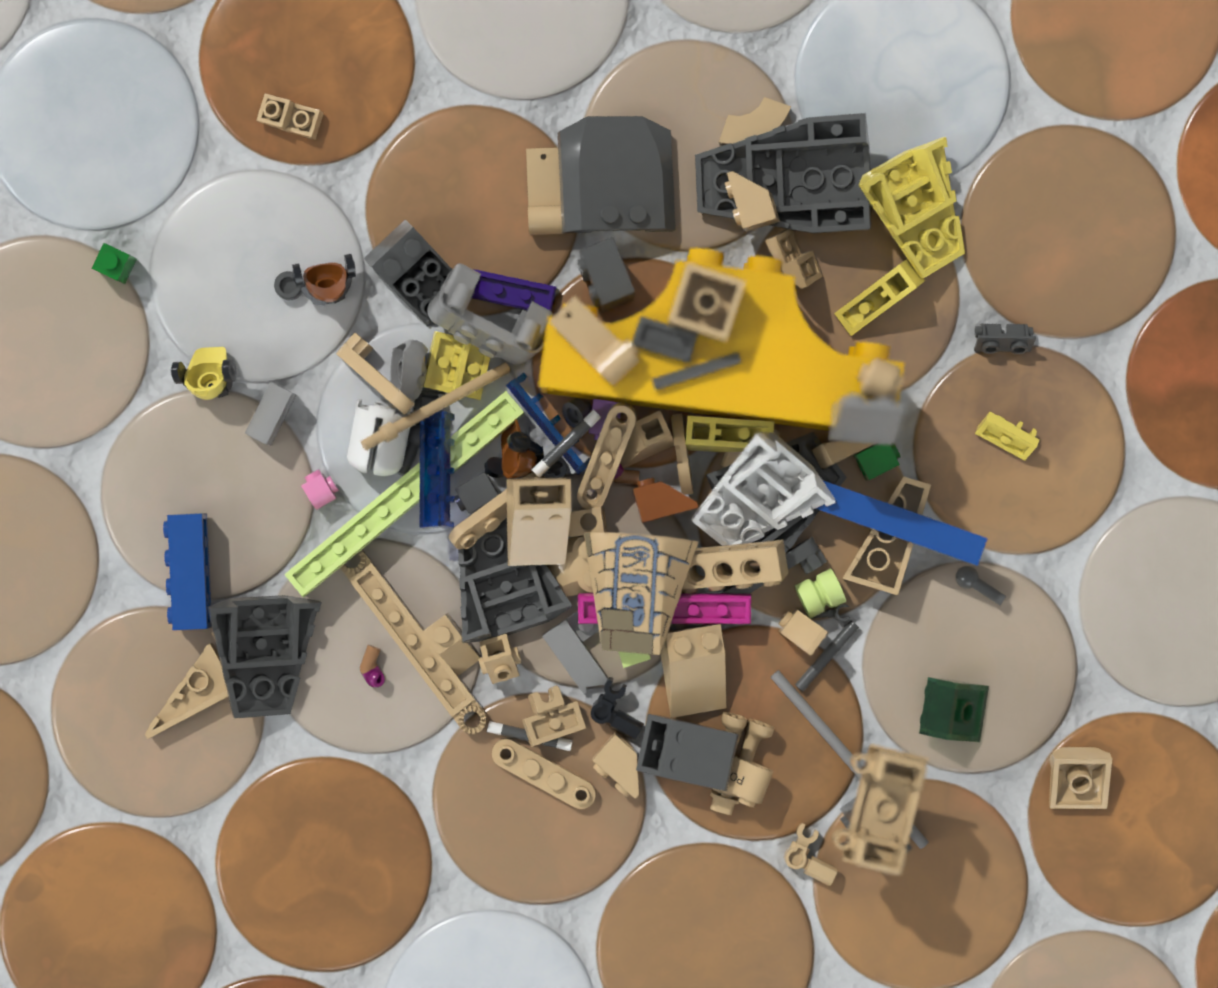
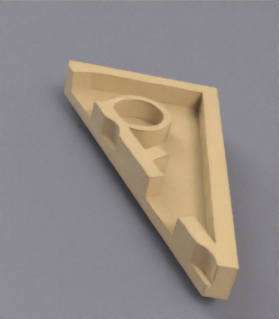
(198, 690)

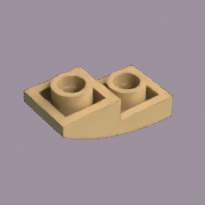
(290, 116)

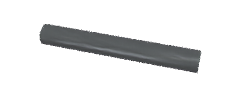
(696, 371)
(826, 655)

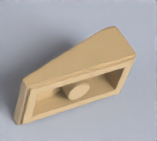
(834, 452)

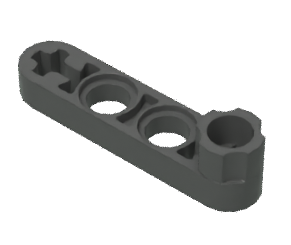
(806, 554)

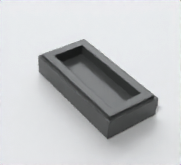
(664, 339)

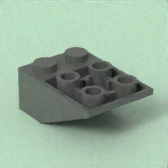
(410, 268)
(687, 752)

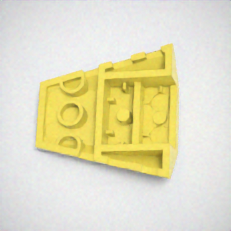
(917, 205)

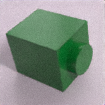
(114, 263)
(877, 460)

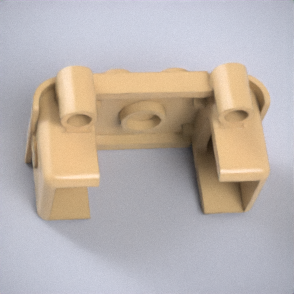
(883, 809)

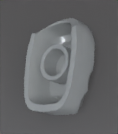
(409, 368)

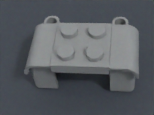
(450, 312)

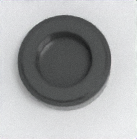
(286, 287)

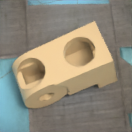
(587, 521)

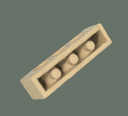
(768, 554)

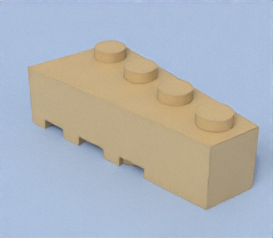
(885, 557)

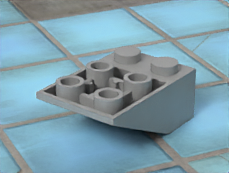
(865, 421)

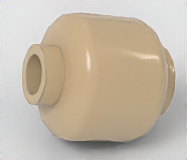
(880, 379)

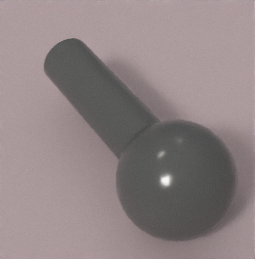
(411, 450)
(968, 578)

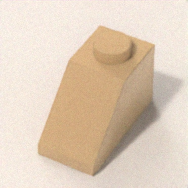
(802, 631)
(448, 643)

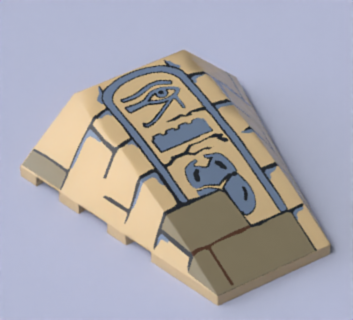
(636, 587)

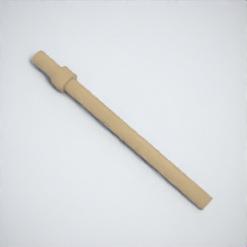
(390, 430)

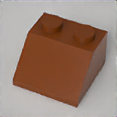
(660, 500)

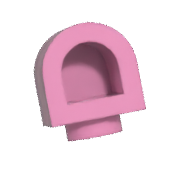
(319, 489)

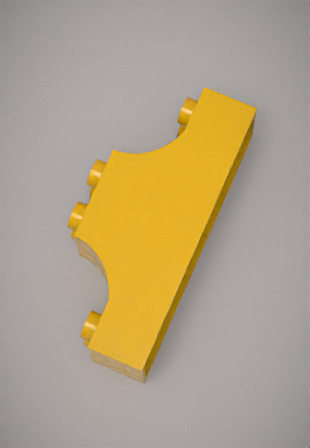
(783, 366)

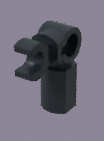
(603, 712)

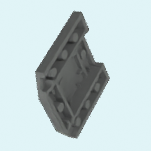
(616, 175)

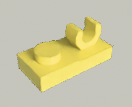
(1007, 435)

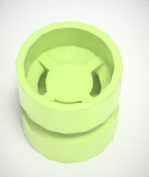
(820, 593)

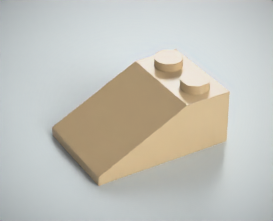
(694, 670)

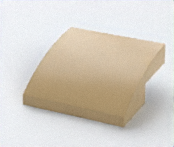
(802, 266)

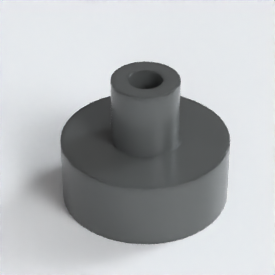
(575, 411)

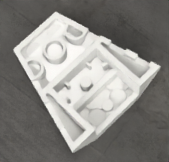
(761, 493)

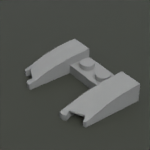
(567, 644)

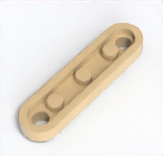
(606, 456)
(482, 521)
(543, 773)

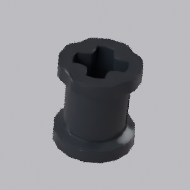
(563, 470)

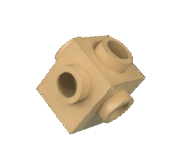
(499, 659)

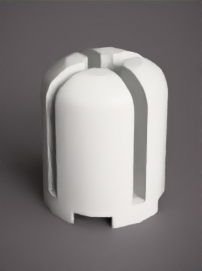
(367, 422)

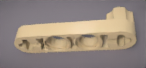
(354, 354)

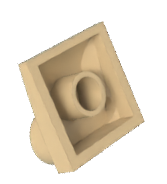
(575, 573)
(1079, 778)

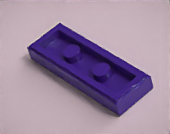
(513, 291)

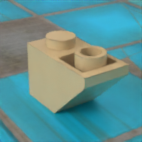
(753, 203)
(647, 439)
(618, 761)

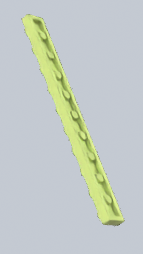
(399, 498)

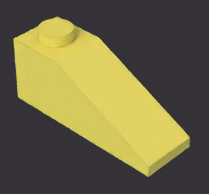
(879, 297)
(723, 434)

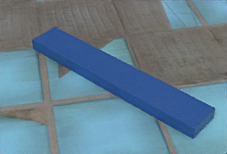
(905, 524)

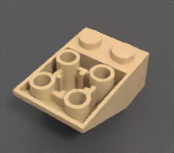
(538, 520)

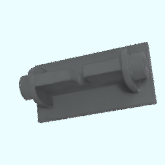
(1017, 338)

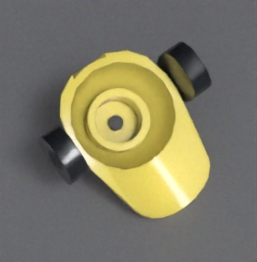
(208, 373)

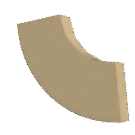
(763, 119)
(683, 463)

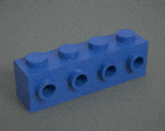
(188, 571)

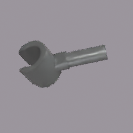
(833, 613)

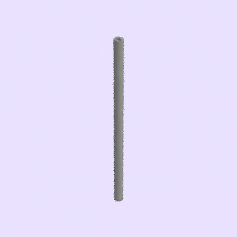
(830, 737)

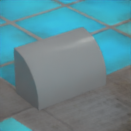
(270, 414)

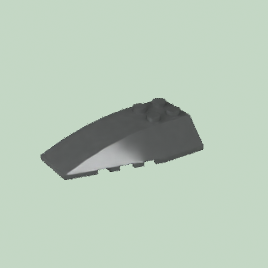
(807, 168)

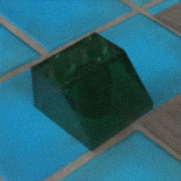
(953, 710)

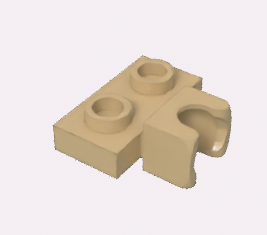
(552, 718)

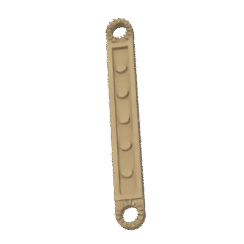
(413, 643)

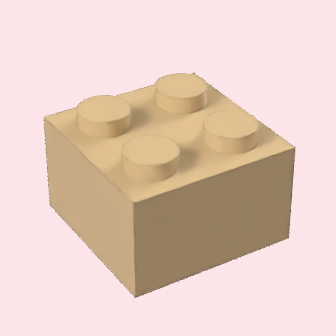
(706, 302)

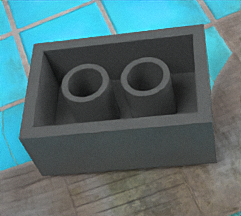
(607, 275)

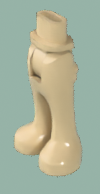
(756, 731)

